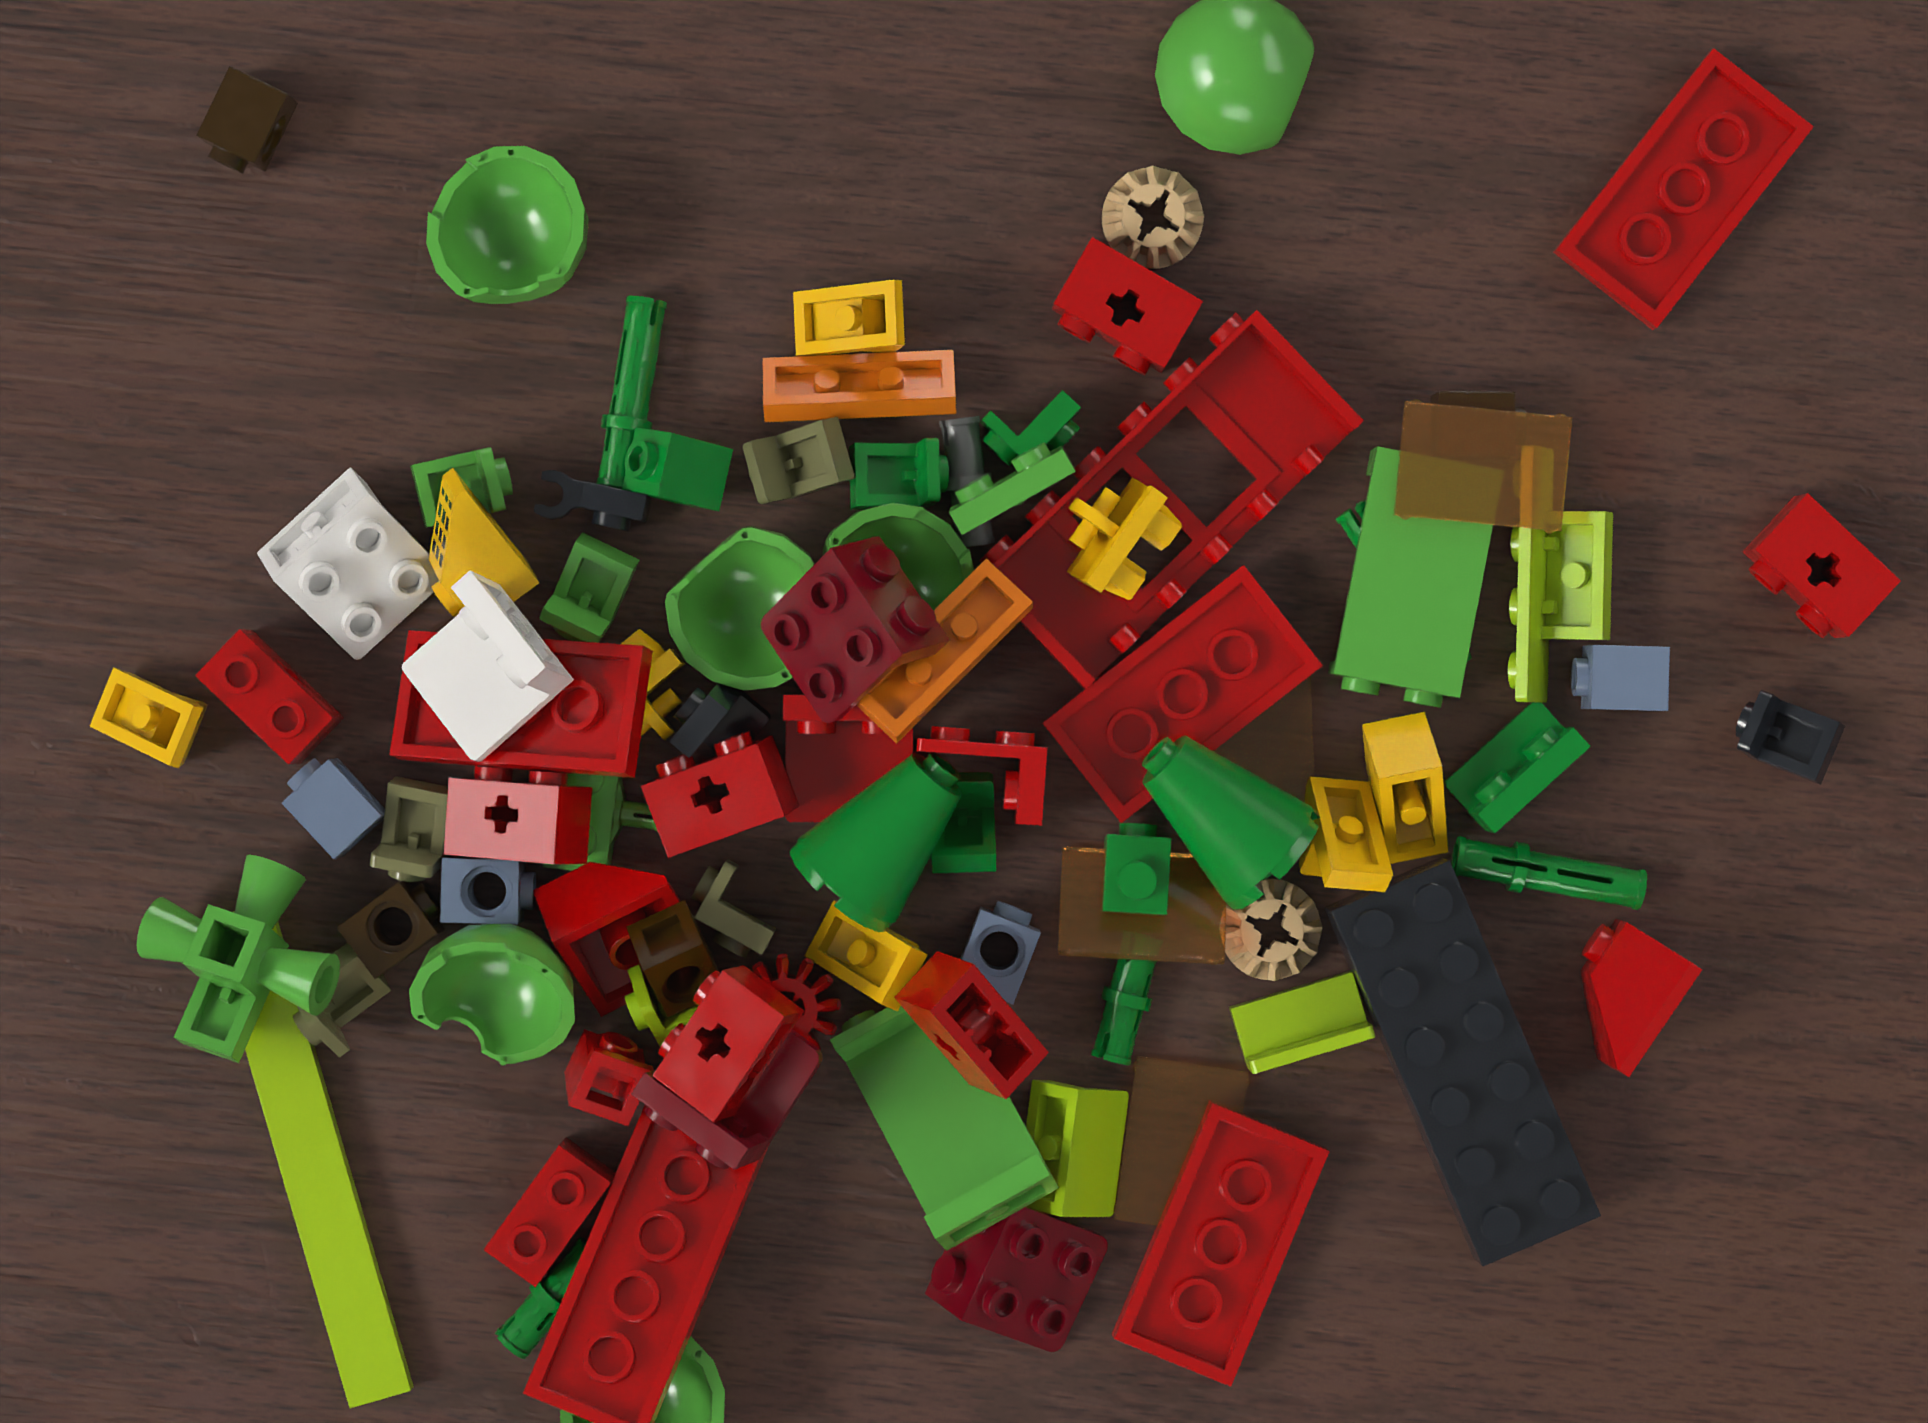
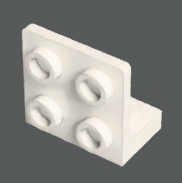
(350, 565)
(485, 669)

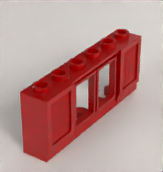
(1260, 407)

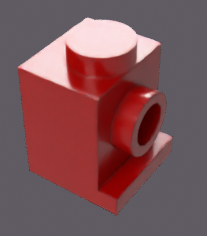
(608, 1064)

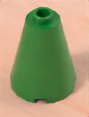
(1228, 817)
(881, 840)

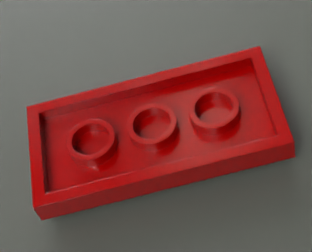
(1683, 189)
(1191, 679)
(582, 730)
(1220, 1243)

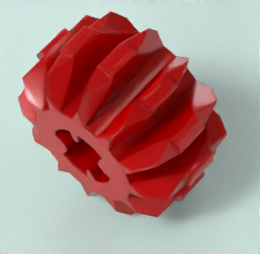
(806, 992)

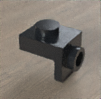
(717, 717)
(1788, 737)

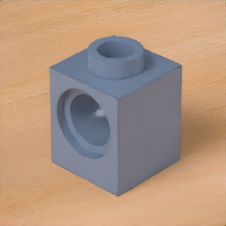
(1622, 677)
(333, 805)
(458, 895)
(1015, 922)

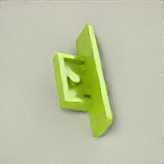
(1558, 594)

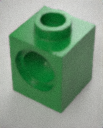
(676, 468)

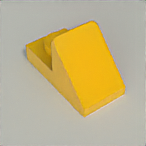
(849, 319)
(148, 717)
(1349, 839)
(865, 959)

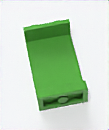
(1409, 597)
(953, 1141)

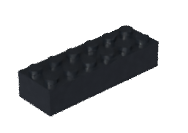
(1462, 1062)

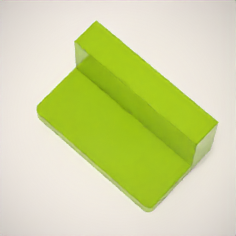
(1301, 1022)
(1081, 1144)

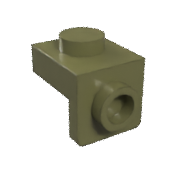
(798, 461)
(412, 830)
(735, 927)
(353, 995)

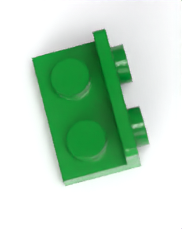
(1515, 766)

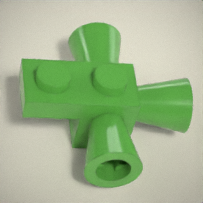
(238, 959)

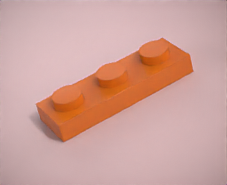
(859, 385)
(975, 621)

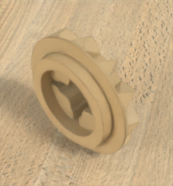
(1123, 224)
(1281, 958)

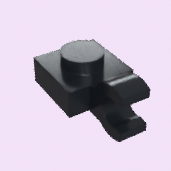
(610, 505)

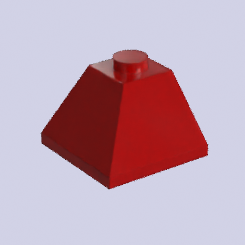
(589, 920)
(1630, 991)

